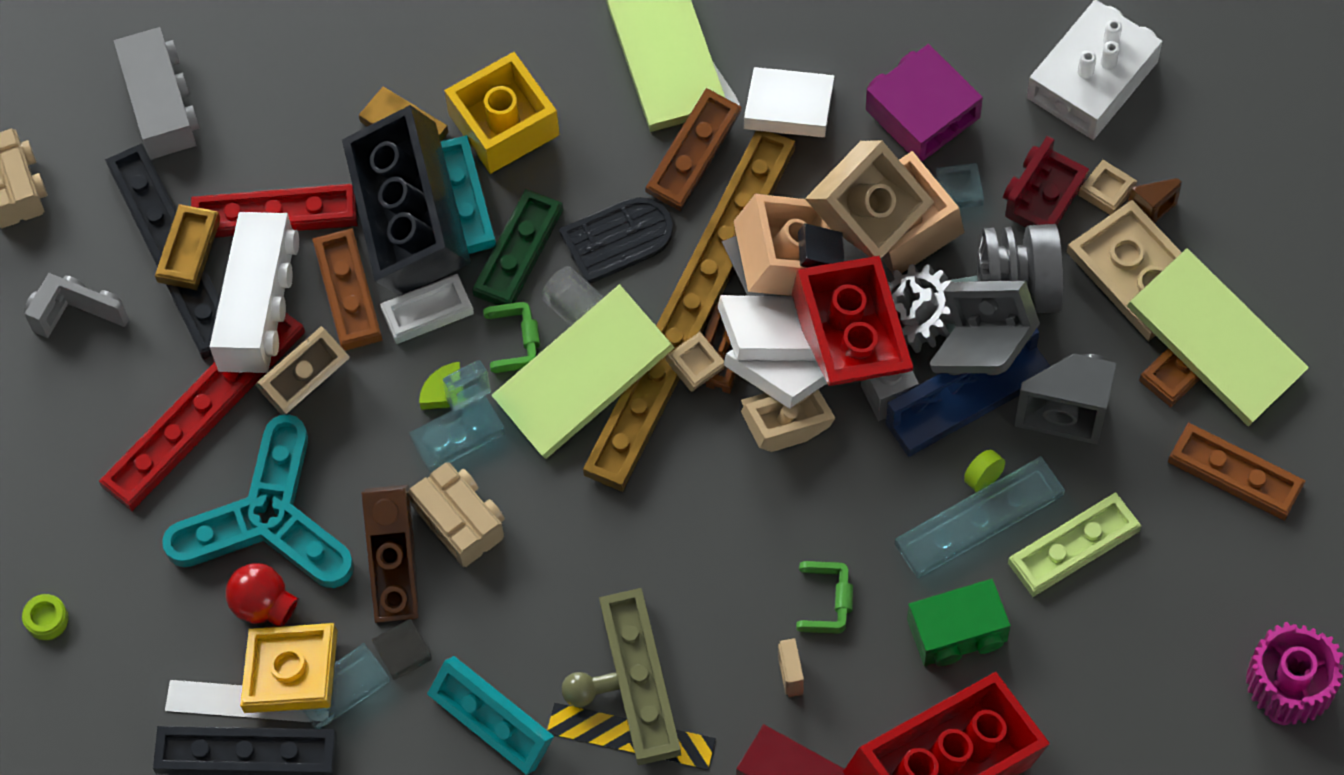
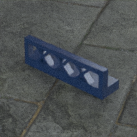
(956, 400)

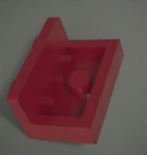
(1044, 187)

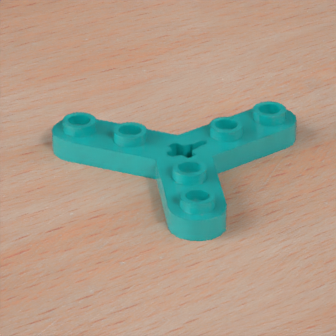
(239, 526)

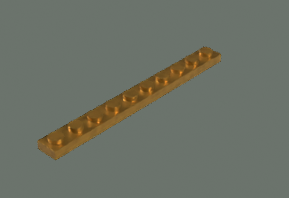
(686, 313)

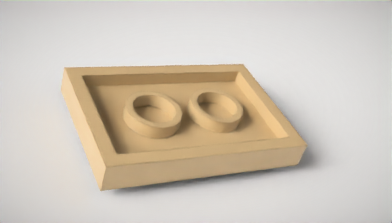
(1124, 257)

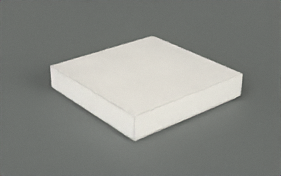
(789, 102)
(764, 328)
(782, 380)

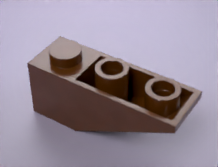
(391, 552)

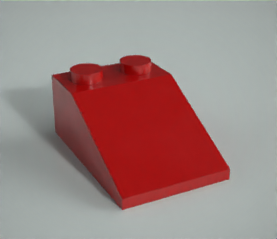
(851, 321)

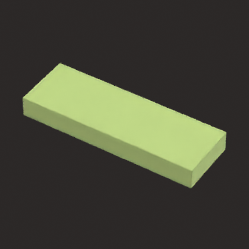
(1074, 544)

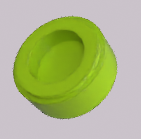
(984, 470)
(45, 617)

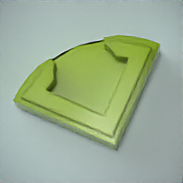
(433, 392)

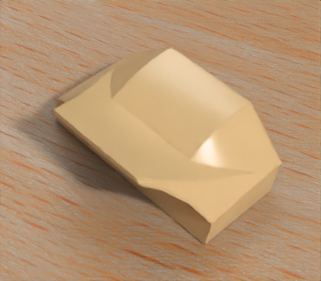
(779, 427)

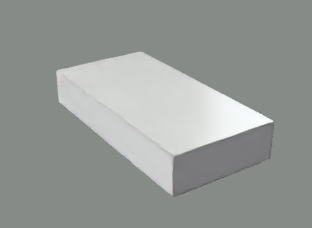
(426, 308)

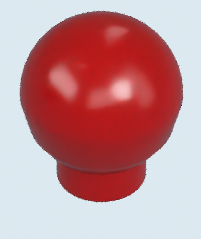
(260, 595)

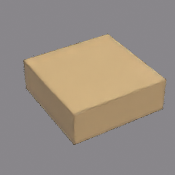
(1107, 187)
(695, 361)
(790, 668)

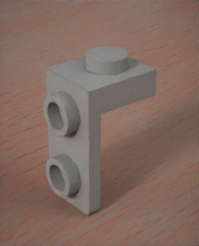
(55, 293)

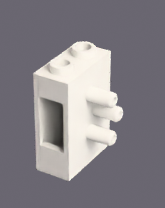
(1094, 69)

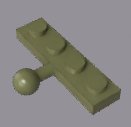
(636, 676)

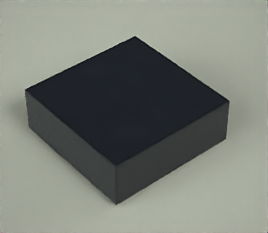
(819, 246)

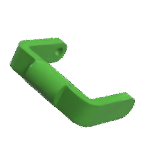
(529, 333)
(843, 597)

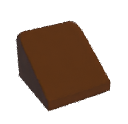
(1157, 197)

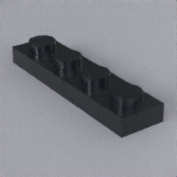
(244, 751)

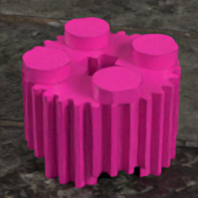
(1285, 694)

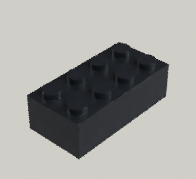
(405, 201)

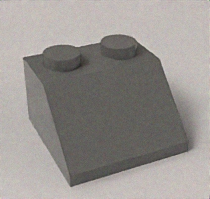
(1068, 398)

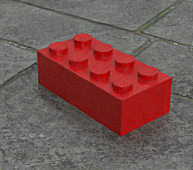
(966, 734)

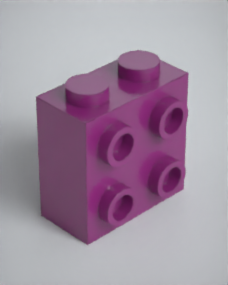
(923, 102)

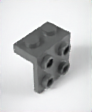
(990, 327)

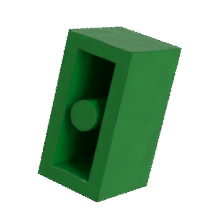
(958, 623)

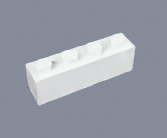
(254, 292)

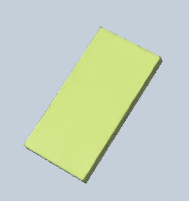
(664, 57)
(1217, 337)
(582, 371)

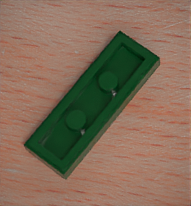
(518, 248)

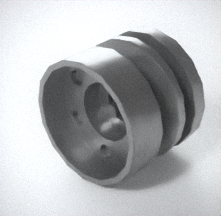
(1035, 262)

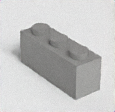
(157, 92)

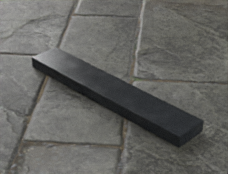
(154, 217)

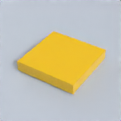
(289, 668)

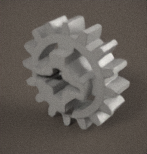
(920, 309)

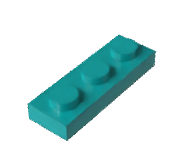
(468, 194)
(490, 715)

